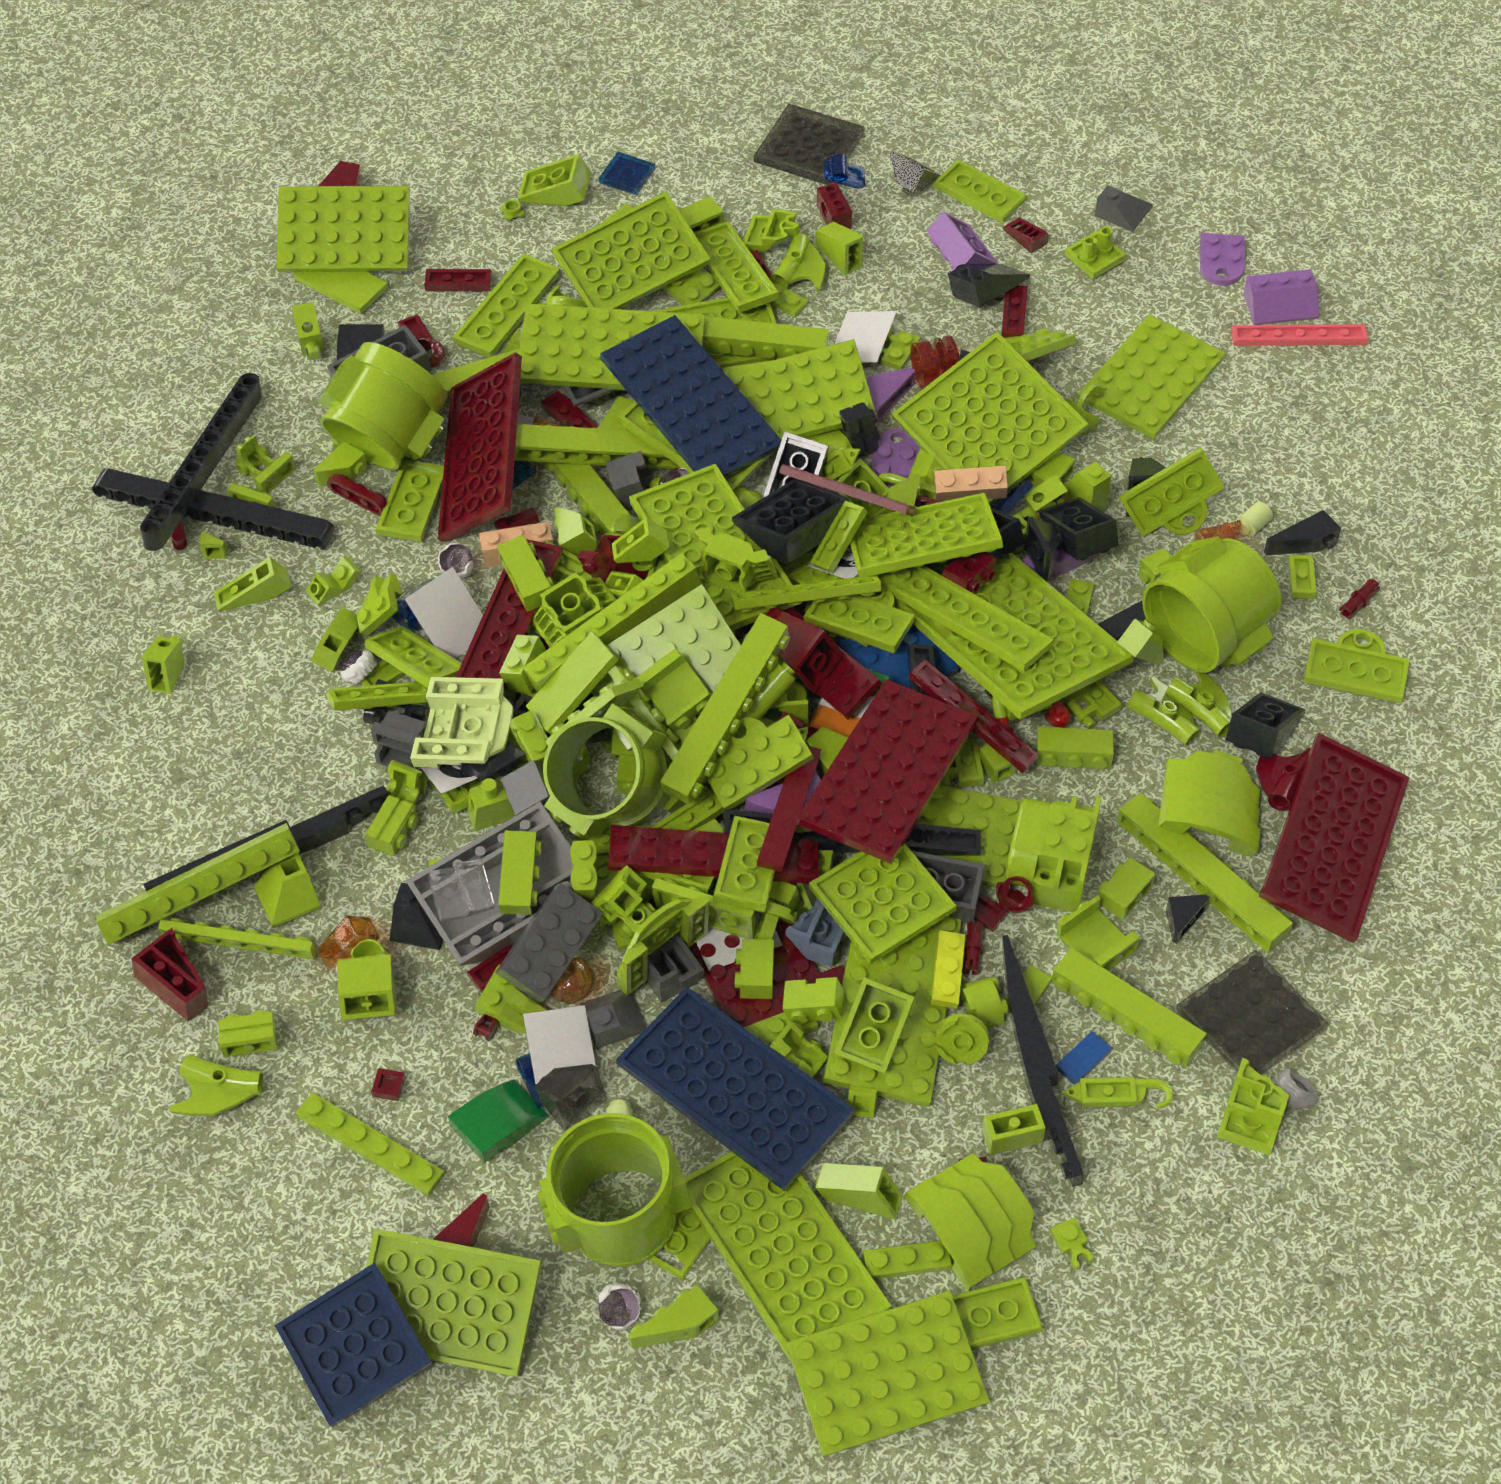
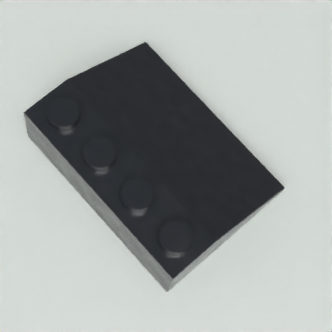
(790, 519)

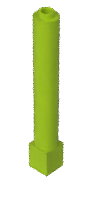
(775, 685)

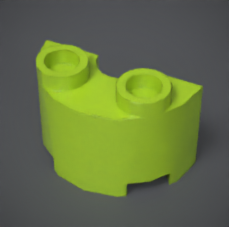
(406, 782)
(983, 1001)
(797, 1050)

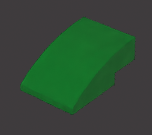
(496, 1119)

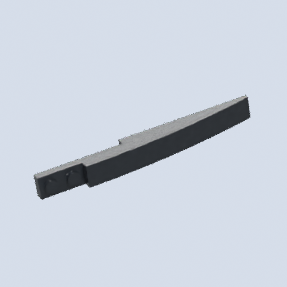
(307, 834)
(922, 839)
(1038, 1065)

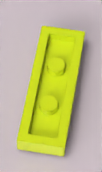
(948, 969)

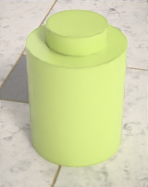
(1255, 518)

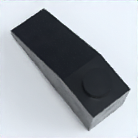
(1305, 536)

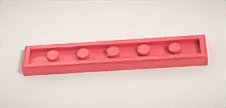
(1299, 335)

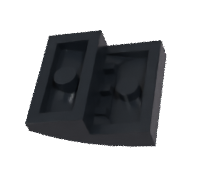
(354, 335)
(496, 764)

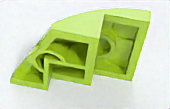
(1253, 1111)

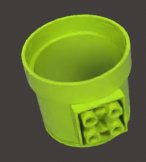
(383, 406)
(1213, 604)
(646, 794)
(601, 1147)

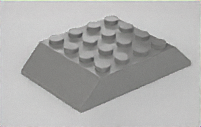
(486, 933)

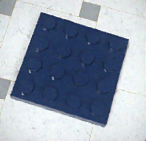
(353, 1344)

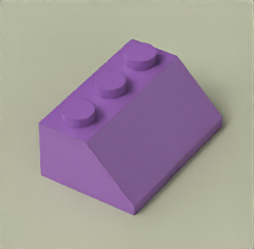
(958, 242)
(1282, 297)

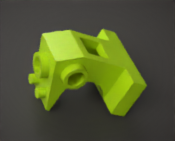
(252, 455)

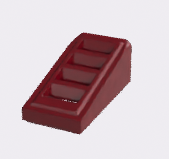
(1039, 239)

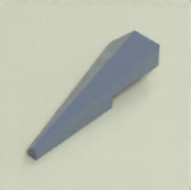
(817, 935)

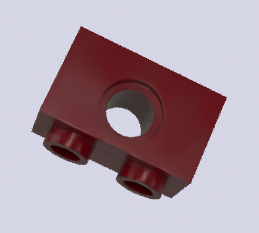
(834, 205)
(971, 571)

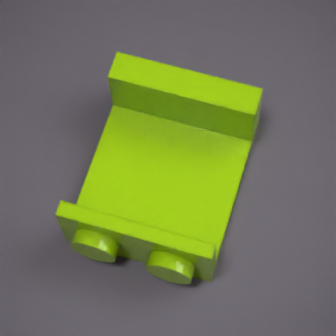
(675, 689)
(1095, 935)

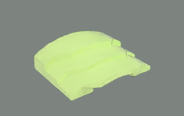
(464, 723)

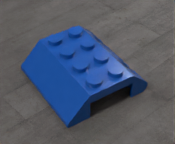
(896, 664)

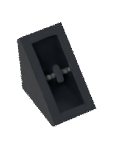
(1183, 913)

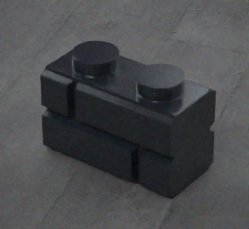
(860, 429)

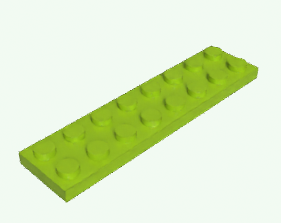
(968, 615)

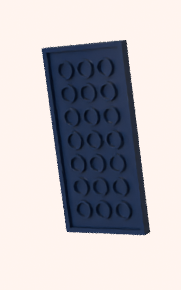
(690, 399)
(735, 1088)

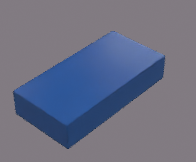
(1083, 1058)

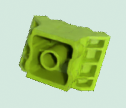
(733, 562)
(570, 606)

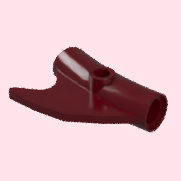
(1280, 778)

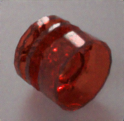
(933, 361)

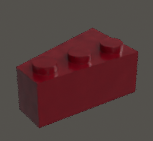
(171, 976)

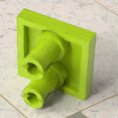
(1096, 253)

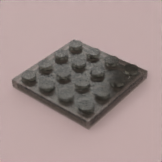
(805, 140)
(1252, 1014)

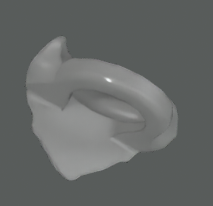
(1298, 1097)

